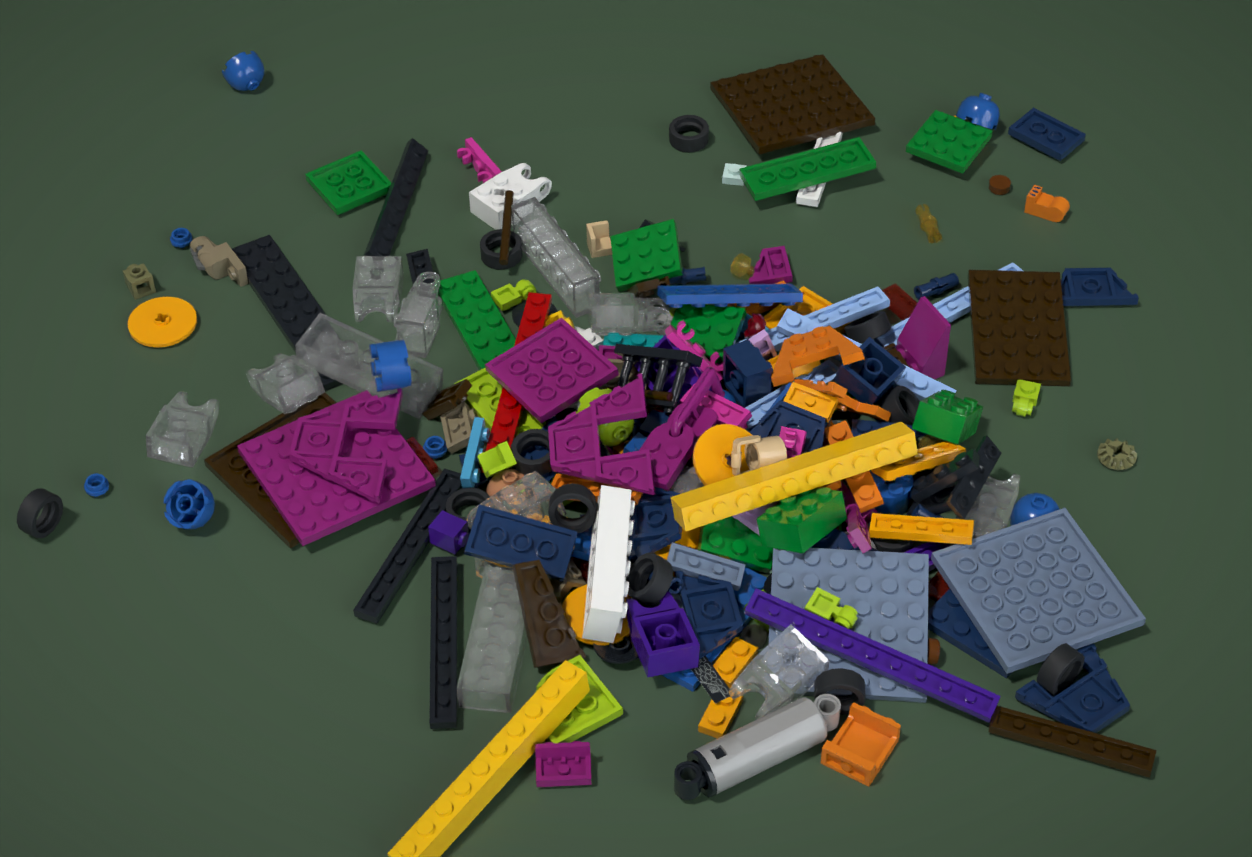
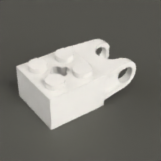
(488, 198)

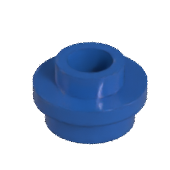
(181, 237)
(435, 447)
(96, 485)

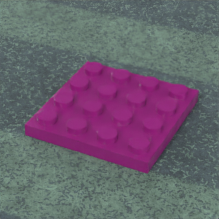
(551, 370)

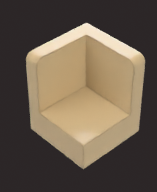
(598, 239)

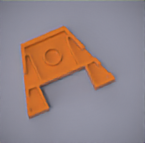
(812, 347)
(846, 402)

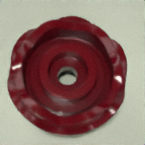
(755, 325)

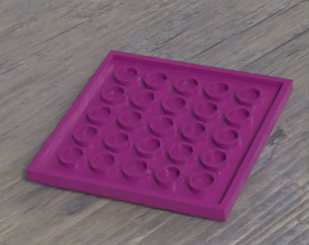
(318, 505)

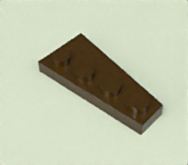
(546, 627)

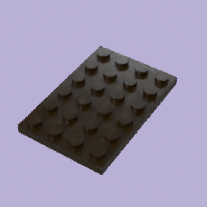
(1018, 327)

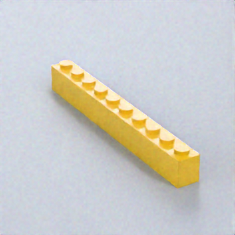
(793, 476)
(494, 765)

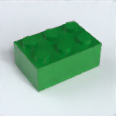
(948, 416)
(801, 519)

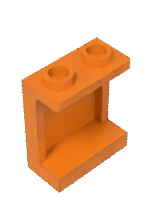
(861, 744)

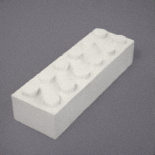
(608, 565)

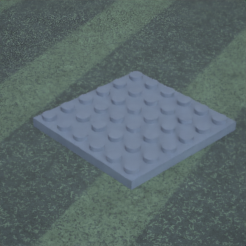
(882, 587)
(1037, 589)

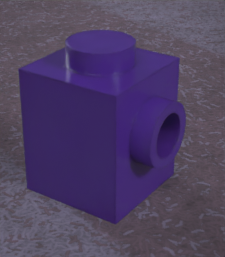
(448, 532)

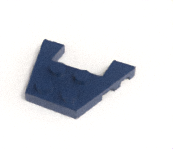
(792, 417)
(1087, 703)

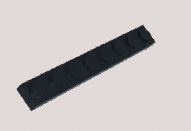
(397, 200)
(406, 550)
(443, 643)

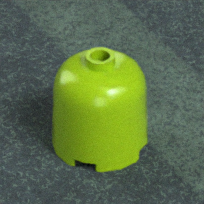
(610, 433)

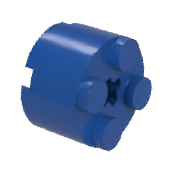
(390, 365)
(895, 493)

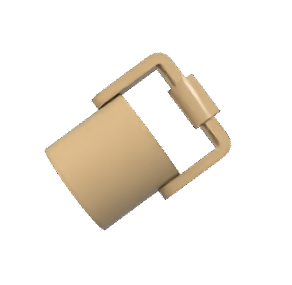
(758, 452)

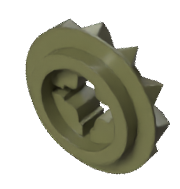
(1118, 462)

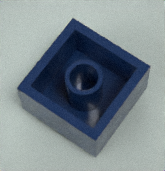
(746, 373)
(871, 377)

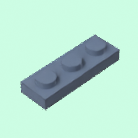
(698, 563)

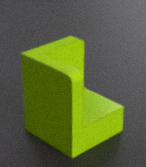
(496, 459)

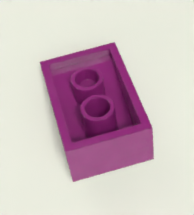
(925, 340)

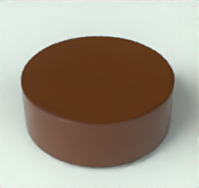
(999, 184)
(933, 651)

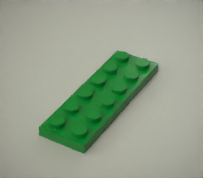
(807, 168)
(475, 317)

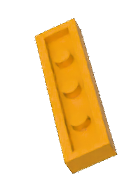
(927, 458)
(921, 528)

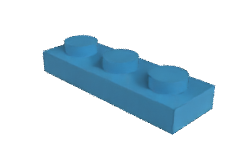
(470, 471)

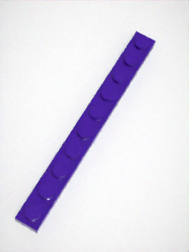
(874, 655)

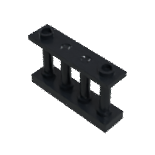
(665, 359)
(964, 493)

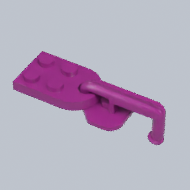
(674, 441)

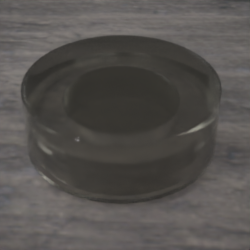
(754, 635)

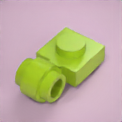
(510, 296)
(1025, 397)
(826, 606)

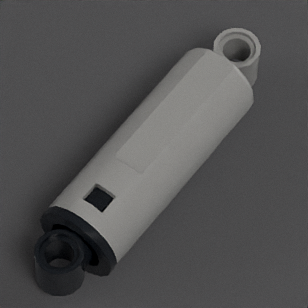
(756, 746)

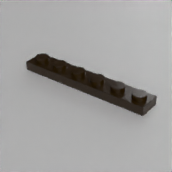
(1072, 741)

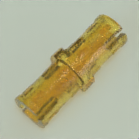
(928, 223)

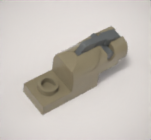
(218, 260)

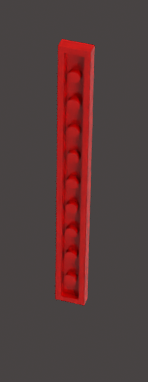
(509, 409)

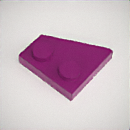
(772, 267)

